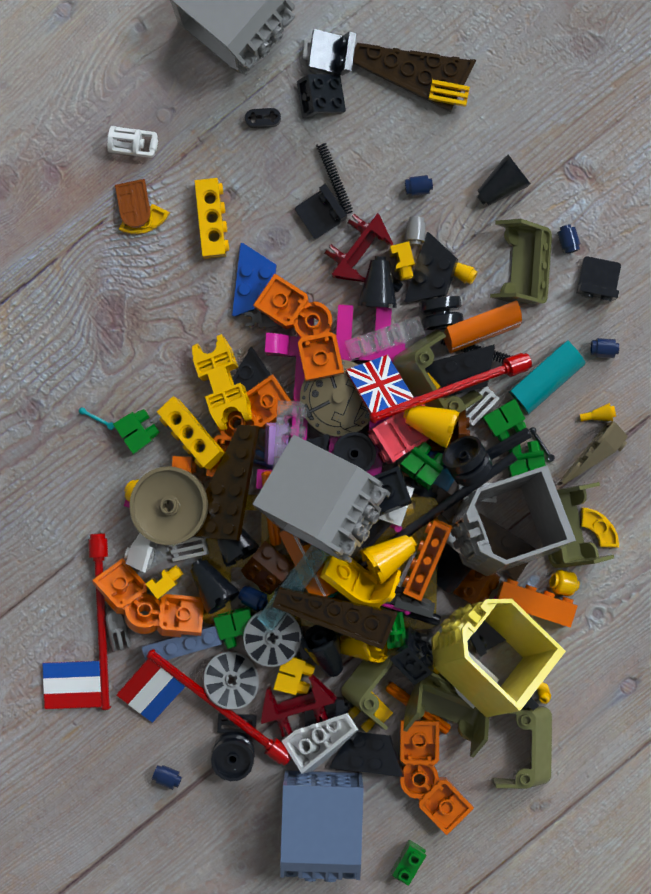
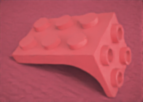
(395, 438)

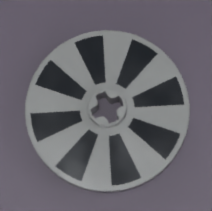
(267, 652)
(218, 673)

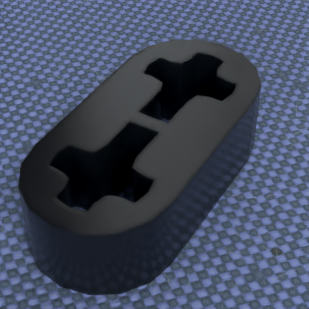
(261, 113)

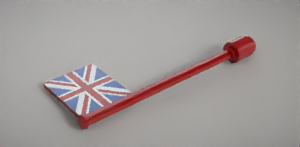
(388, 395)

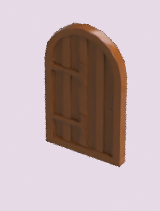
(133, 203)

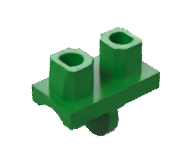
(398, 633)

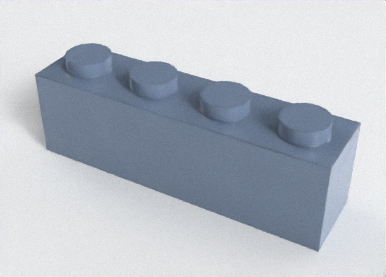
(186, 644)

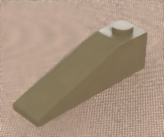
(603, 445)

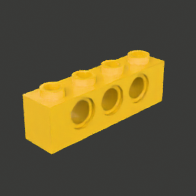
(203, 189)
(212, 452)

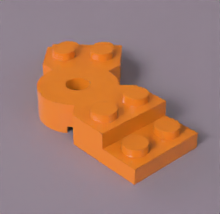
(291, 309)
(264, 407)
(128, 596)
(436, 794)

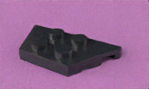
(432, 272)
(462, 366)
(368, 754)

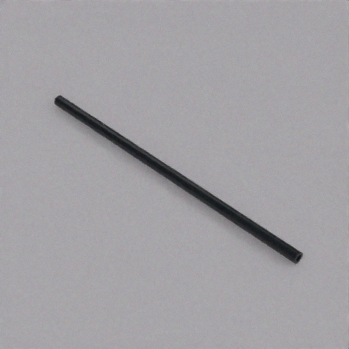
(450, 501)

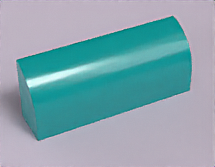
(547, 377)

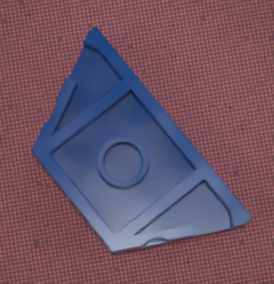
(252, 277)

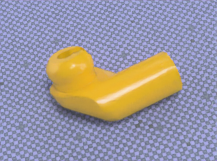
(544, 693)

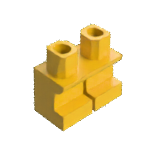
(404, 260)
(166, 583)
(290, 683)

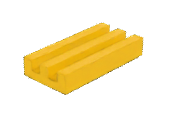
(447, 92)

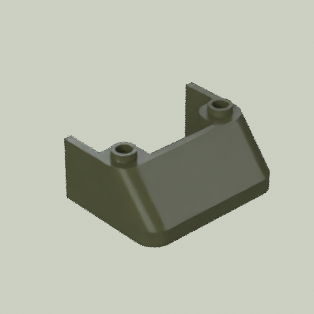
(529, 262)
(412, 365)
(577, 552)
(361, 683)
(440, 698)
(541, 749)

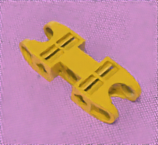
(226, 395)

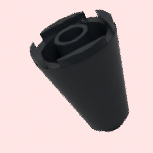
(502, 182)
(378, 285)
(237, 549)
(212, 586)
(324, 649)

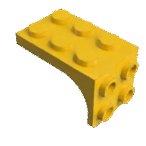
(358, 583)

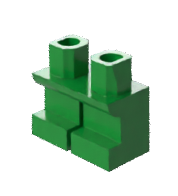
(497, 423)
(142, 436)
(420, 458)
(533, 459)
(232, 624)
(409, 862)

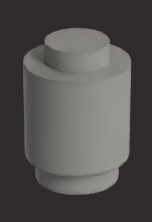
(415, 231)

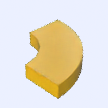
(157, 218)
(600, 527)

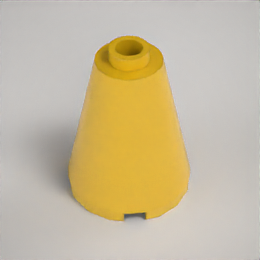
(433, 422)
(388, 556)
(361, 650)

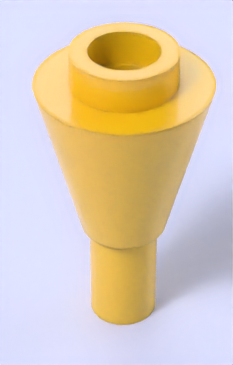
(603, 413)

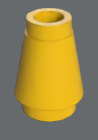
(465, 273)

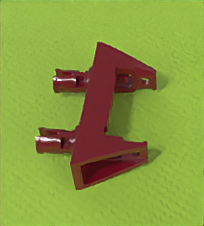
(346, 261)
(311, 701)

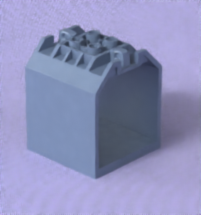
(321, 825)

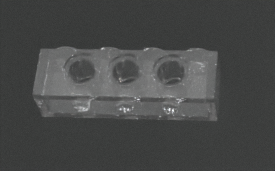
(384, 338)
(286, 410)

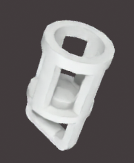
(133, 135)

